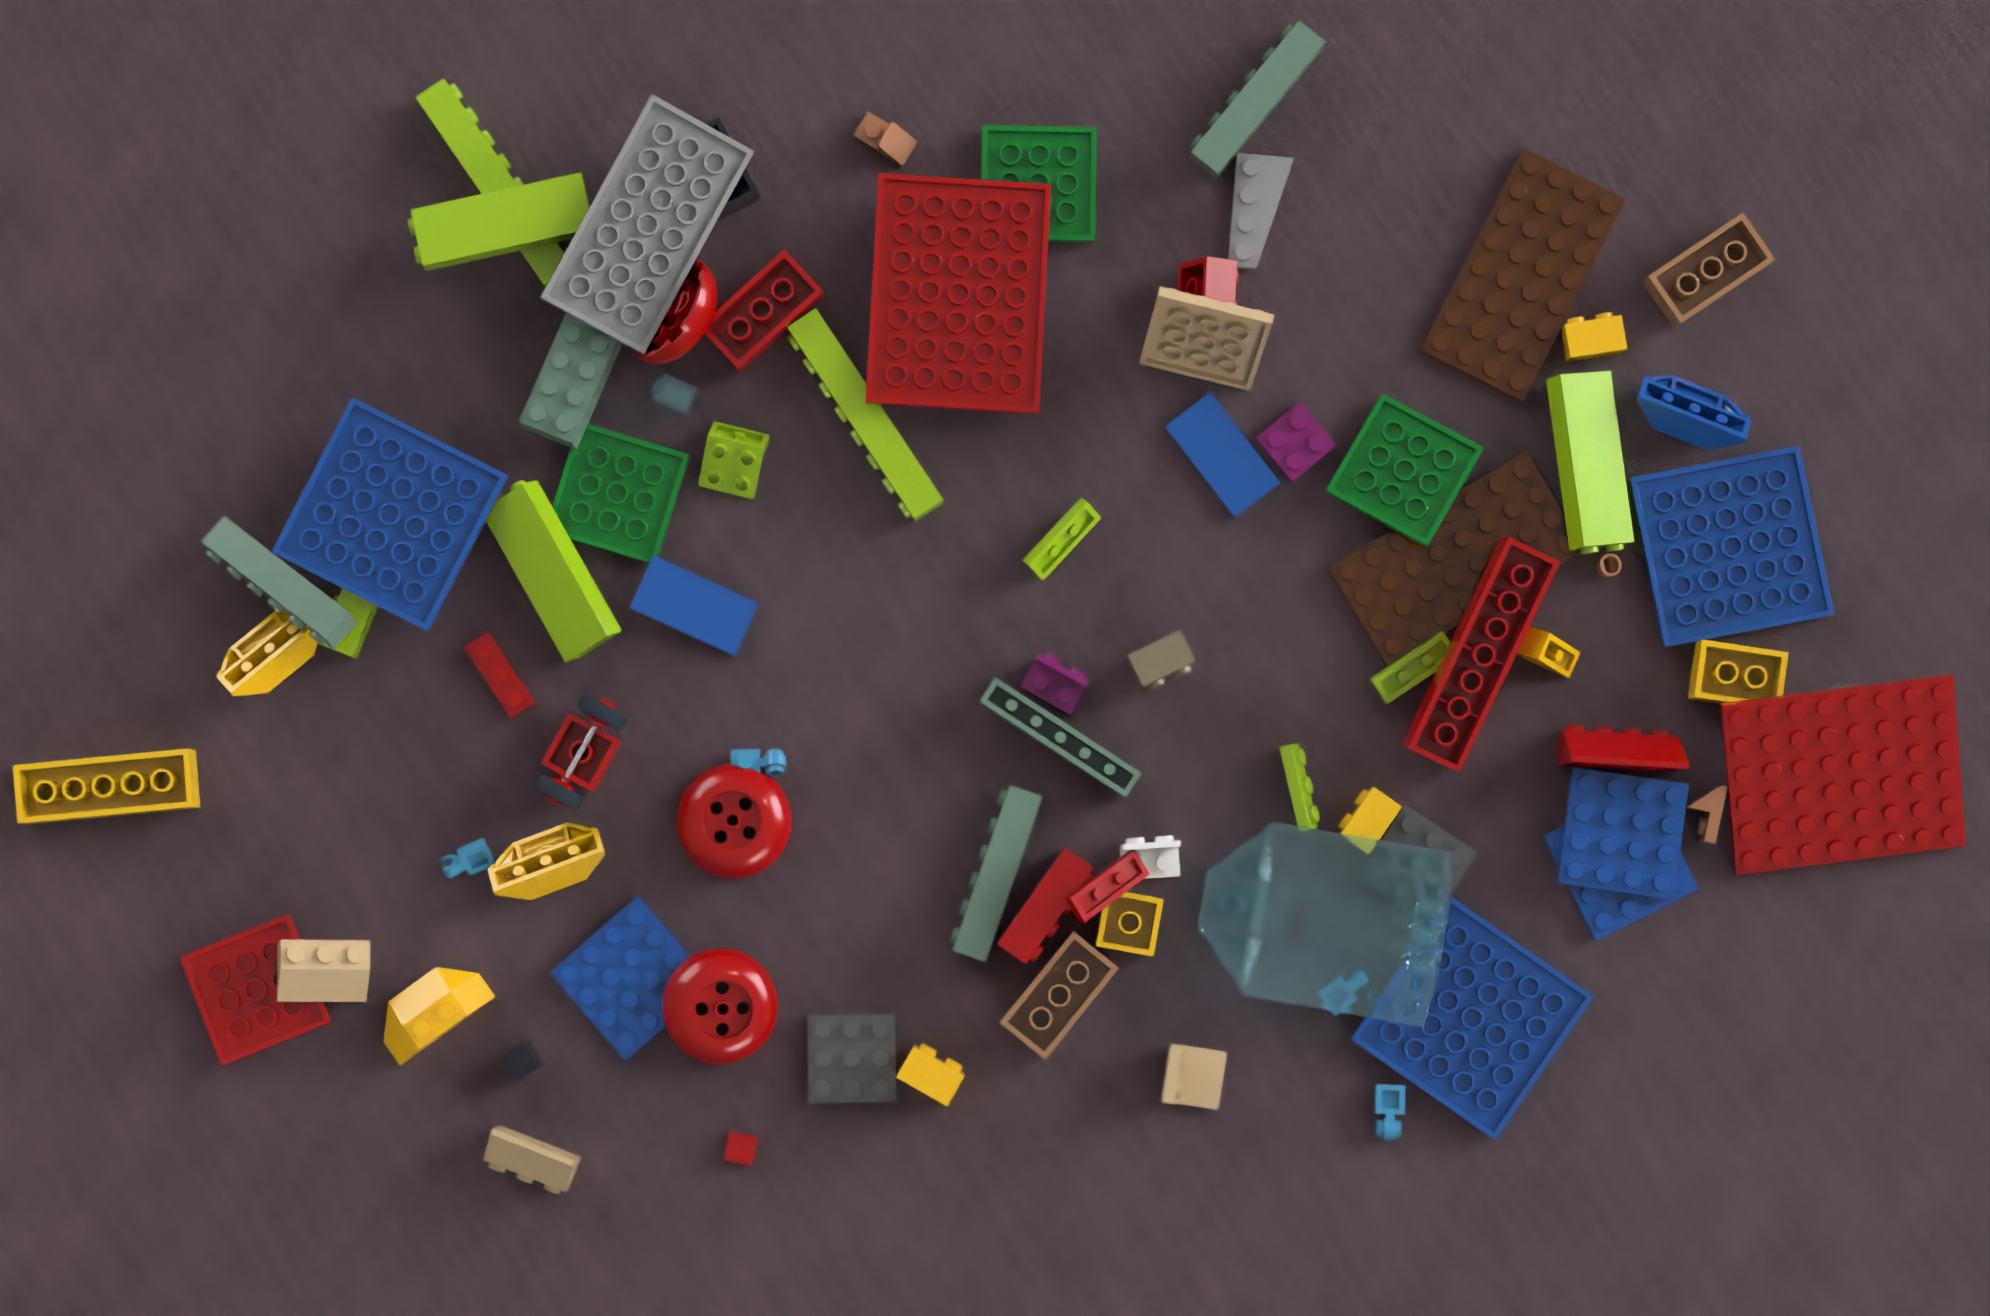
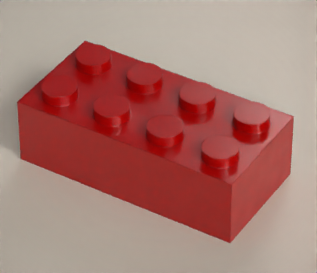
(762, 311)
(1044, 907)

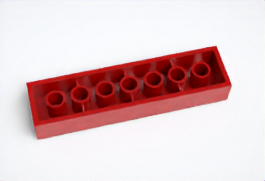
(1480, 653)

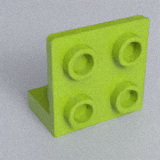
(733, 459)

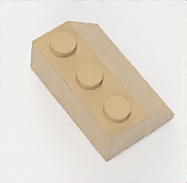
(323, 970)
(531, 1159)

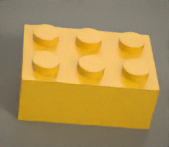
(1735, 672)

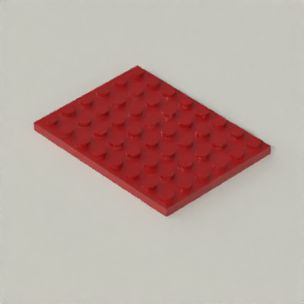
(958, 293)
(1843, 774)

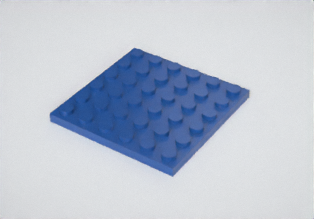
(390, 514)
(1731, 546)
(1487, 1026)

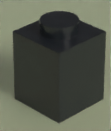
(522, 1061)

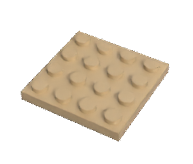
(1206, 338)

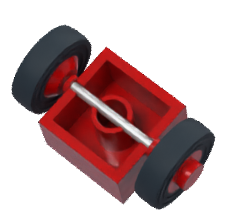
(581, 752)

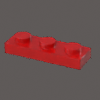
(499, 675)
(1107, 886)

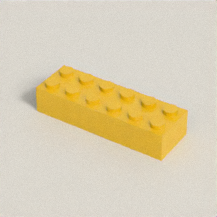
(106, 786)

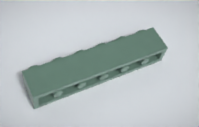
(1257, 99)
(278, 582)
(1060, 738)
(997, 872)

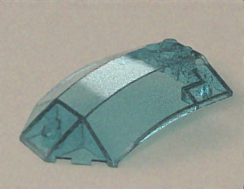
(1317, 907)

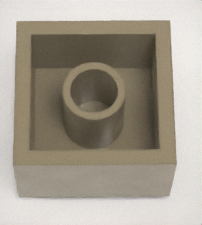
(1160, 660)

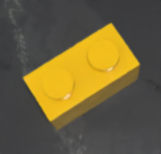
(1593, 337)
(1371, 816)

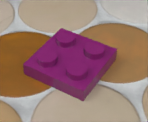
(1295, 442)

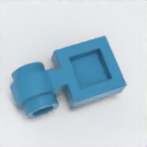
(772, 763)
(1389, 1101)

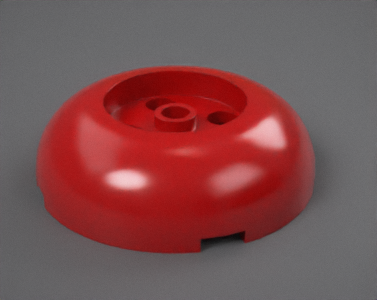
(685, 319)
(737, 856)
(696, 982)

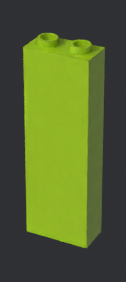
(499, 221)
(1590, 461)
(551, 571)

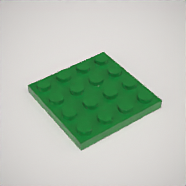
(1049, 156)
(1404, 470)
(619, 493)

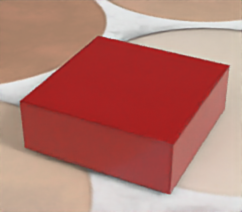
(741, 1148)

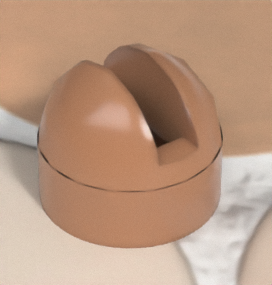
(1613, 565)

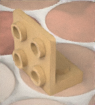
(1193, 1076)

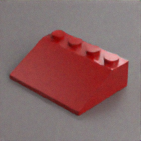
(1620, 750)

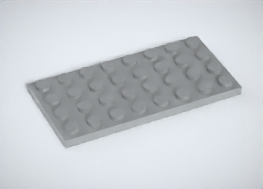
(647, 224)

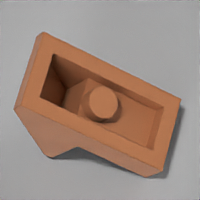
(885, 138)
(1711, 805)

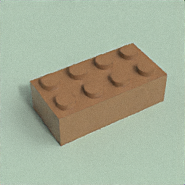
(1708, 270)
(1059, 995)

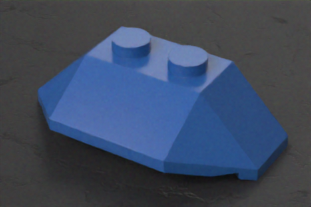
(1692, 412)

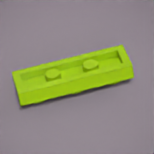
(1062, 539)
(1411, 668)
(1299, 786)

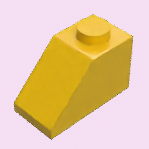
(1548, 652)

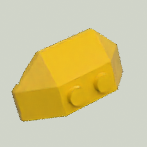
(266, 656)
(547, 862)
(432, 1009)

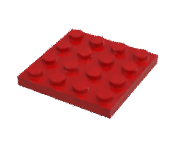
(238, 992)

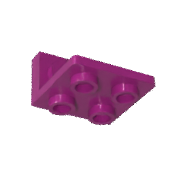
(1055, 683)

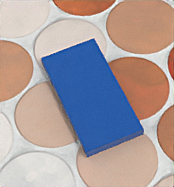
(1222, 455)
(694, 605)

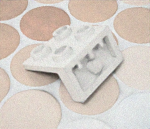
(1159, 857)

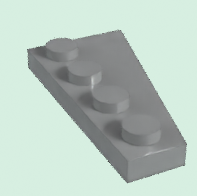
(1256, 196)

